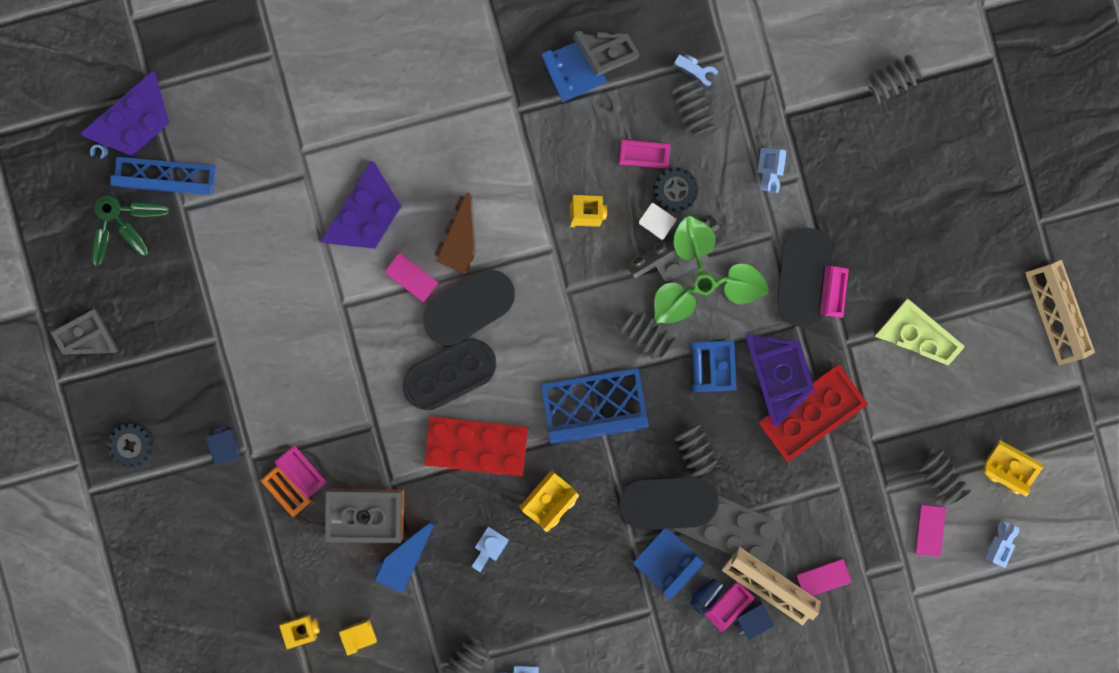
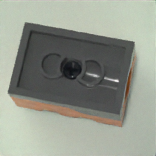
(364, 515)

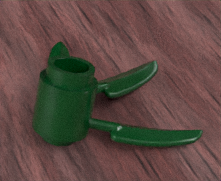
(125, 229)

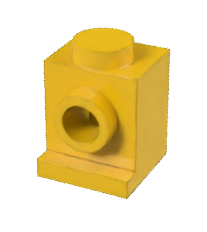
(590, 204)
(293, 637)

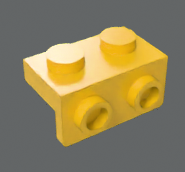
(1012, 468)
(549, 501)

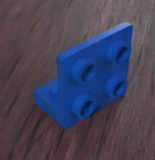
(571, 72)
(668, 563)

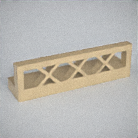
(1068, 311)
(774, 583)

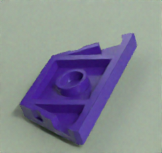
(132, 119)
(365, 213)
(781, 374)

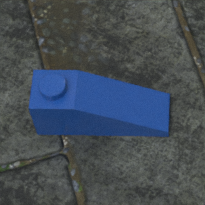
(401, 562)

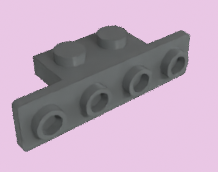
(666, 258)

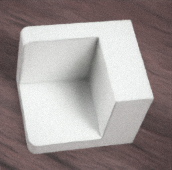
(657, 221)

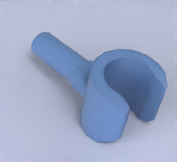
(104, 150)

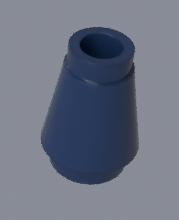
(706, 596)

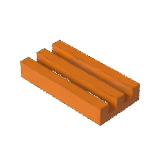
(272, 474)

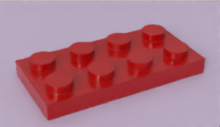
(821, 412)
(476, 446)

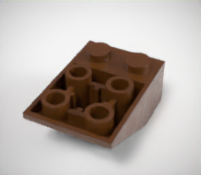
(460, 243)

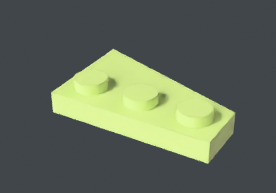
(918, 332)

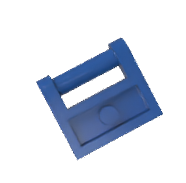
(721, 366)

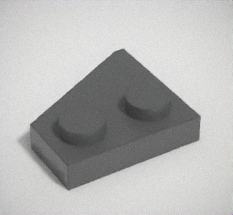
(606, 51)
(85, 336)

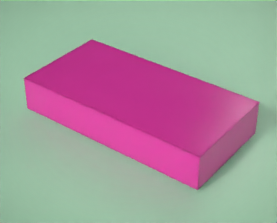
(644, 154)
(411, 277)
(834, 291)
(300, 472)
(930, 530)
(824, 577)
(729, 606)

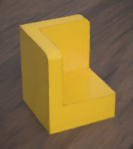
(357, 636)

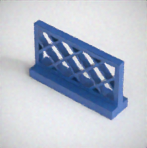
(599, 427)

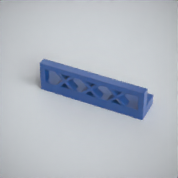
(164, 185)

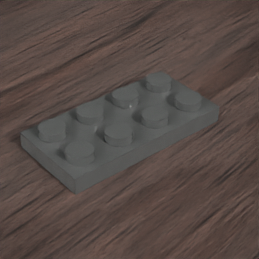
(735, 528)

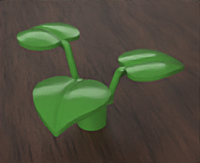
(691, 241)

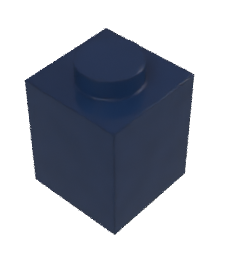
(223, 445)
(754, 621)

